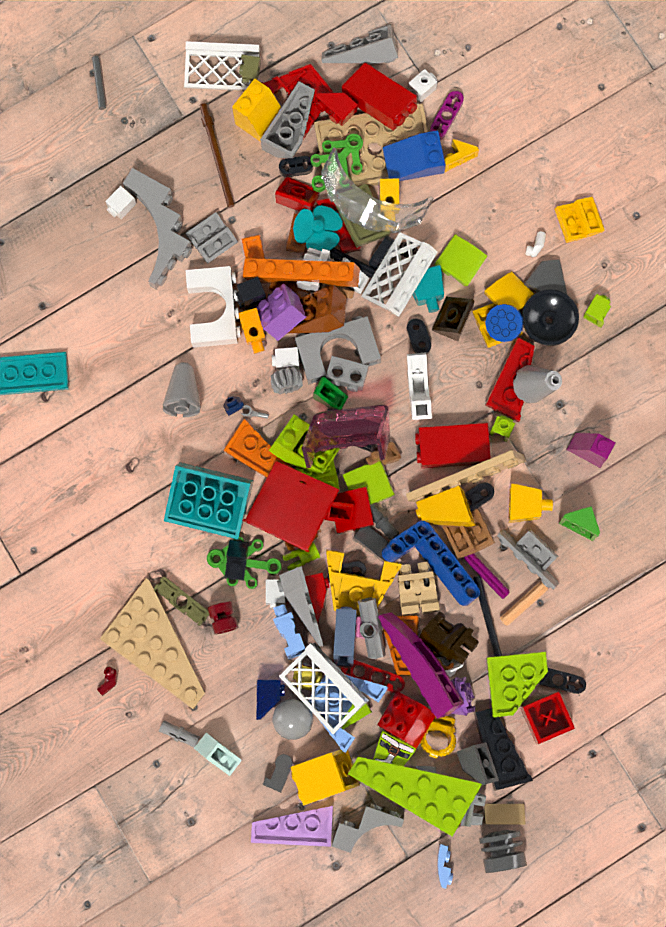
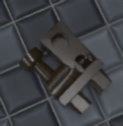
(448, 643)

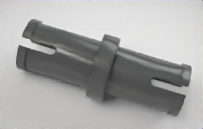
(383, 523)

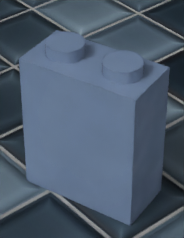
(344, 636)

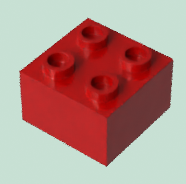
(547, 718)
(406, 719)

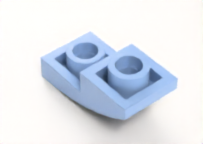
(444, 874)

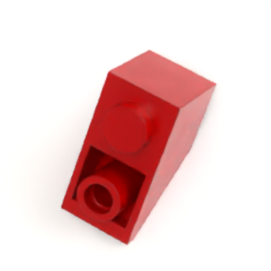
(337, 106)

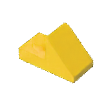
(463, 153)

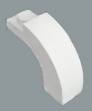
(418, 386)

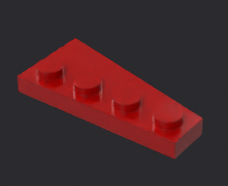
(502, 396)

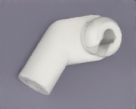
(539, 244)

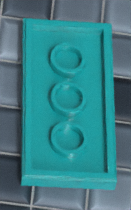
(33, 373)

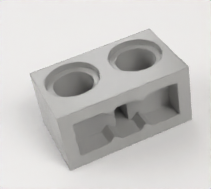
(348, 368)

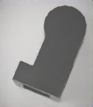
(283, 767)

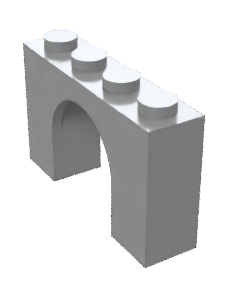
(356, 331)

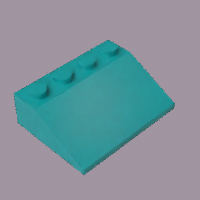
(208, 500)

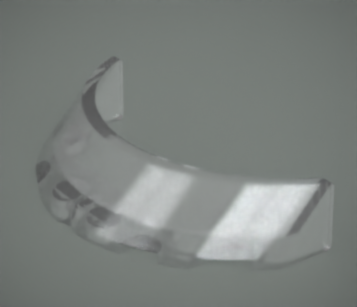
(365, 209)

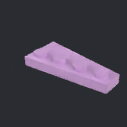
(301, 828)

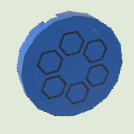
(504, 323)

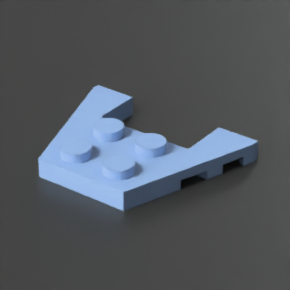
(371, 689)

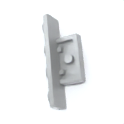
(534, 553)

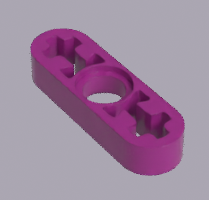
(446, 107)

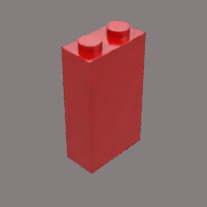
(380, 96)
(452, 445)

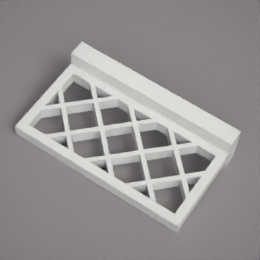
(217, 50)
(408, 279)
(339, 680)

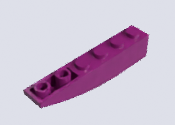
(423, 666)

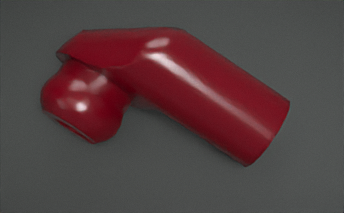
(110, 680)

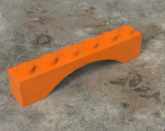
(325, 272)

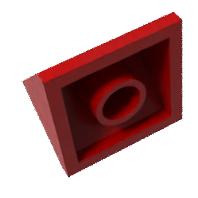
(296, 195)

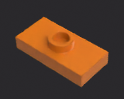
(253, 247)

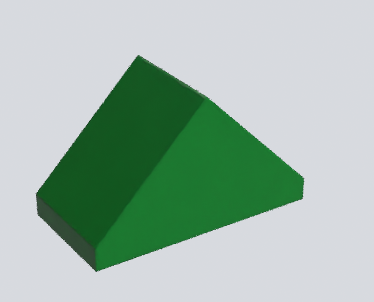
(329, 394)

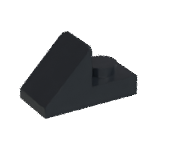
(236, 560)

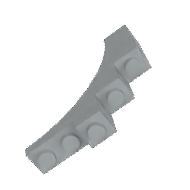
(171, 245)

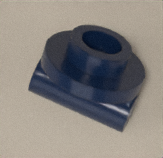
(232, 405)

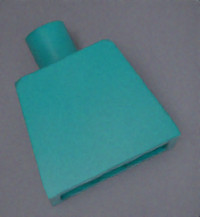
(430, 289)

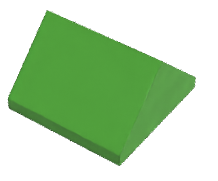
(582, 522)

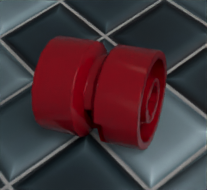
(224, 624)

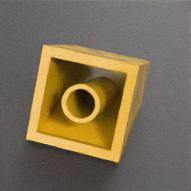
(255, 109)
(323, 776)

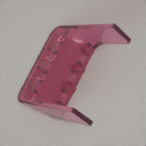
(346, 429)

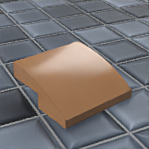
(467, 539)

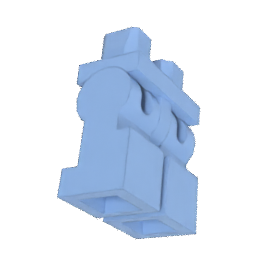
(287, 629)

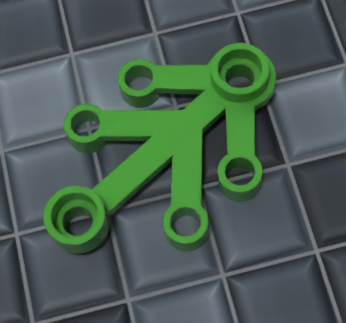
(348, 148)
(221, 564)

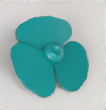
(314, 230)

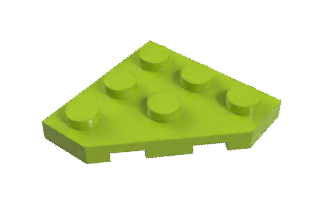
(513, 680)

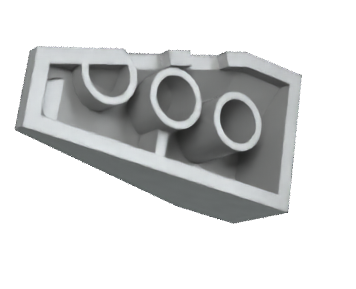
(375, 48)
(288, 127)
(296, 592)

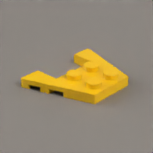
(350, 588)

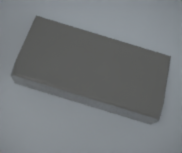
(371, 541)

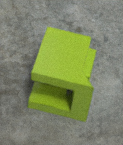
(598, 310)
(503, 427)

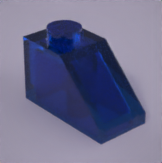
(268, 696)

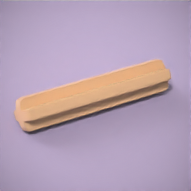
(524, 603)

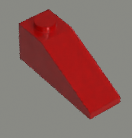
(317, 591)

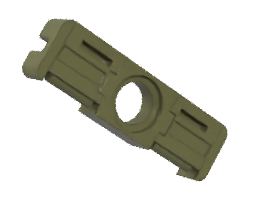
(192, 608)

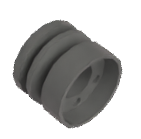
(502, 851)

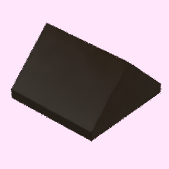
(453, 317)

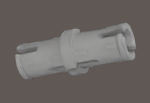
(179, 734)

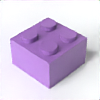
(280, 312)

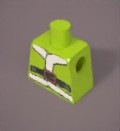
(393, 750)

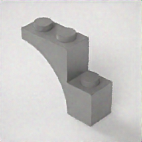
(373, 817)

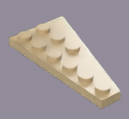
(473, 474)

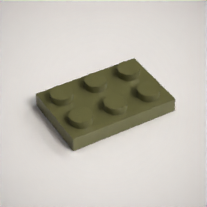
(359, 234)

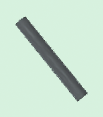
(99, 83)

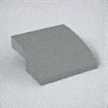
(211, 237)

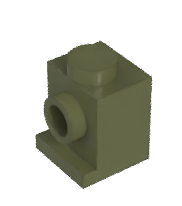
(249, 69)

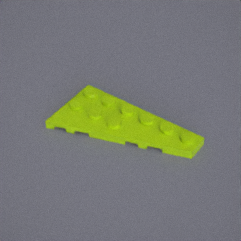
(429, 795)

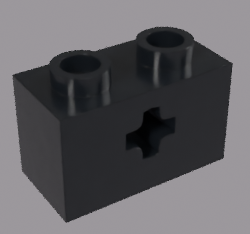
(250, 294)

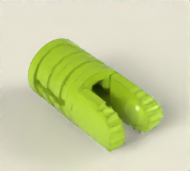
(305, 557)

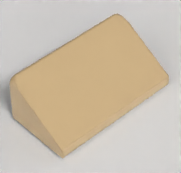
(504, 814)

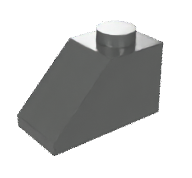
(478, 763)

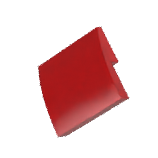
(362, 512)

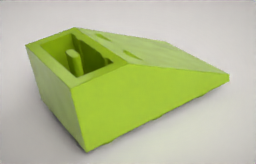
(289, 447)

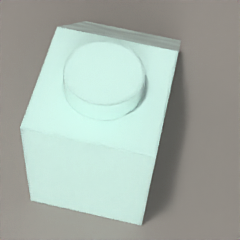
(217, 754)

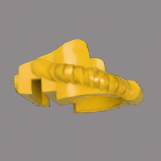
(444, 725)

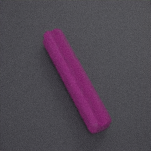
(487, 575)

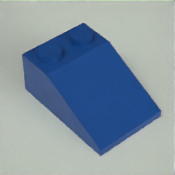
(415, 157)

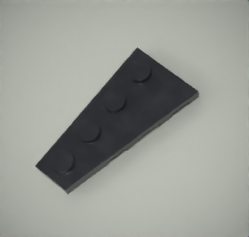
(507, 763)

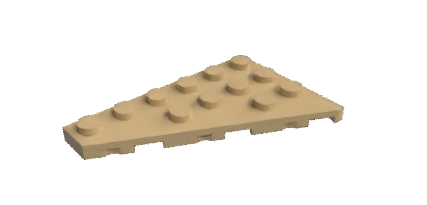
(150, 643)

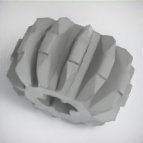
(286, 380)

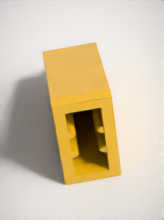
(446, 509)

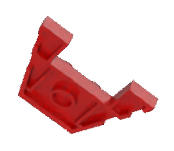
(307, 76)

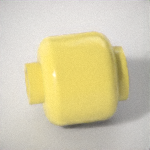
(307, 676)

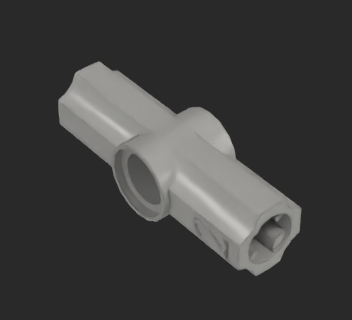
(373, 639)

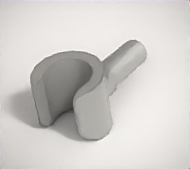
(253, 413)

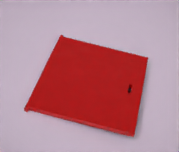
(291, 508)

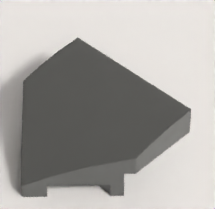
(547, 276)

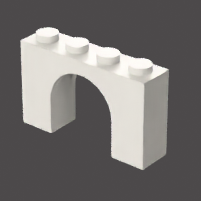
(223, 330)

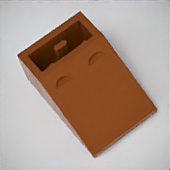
(323, 311)

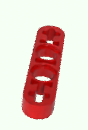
(370, 670)

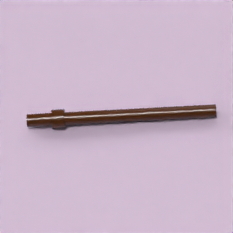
(207, 122)

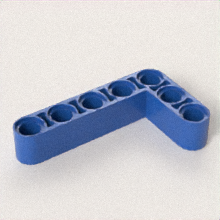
(439, 559)

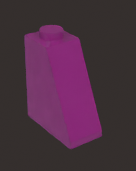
(591, 447)

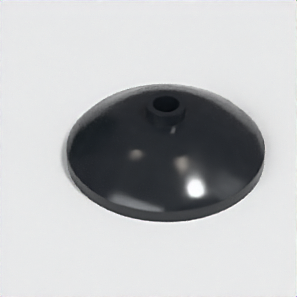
(559, 309)

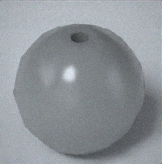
(292, 719)

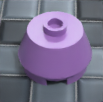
(466, 694)

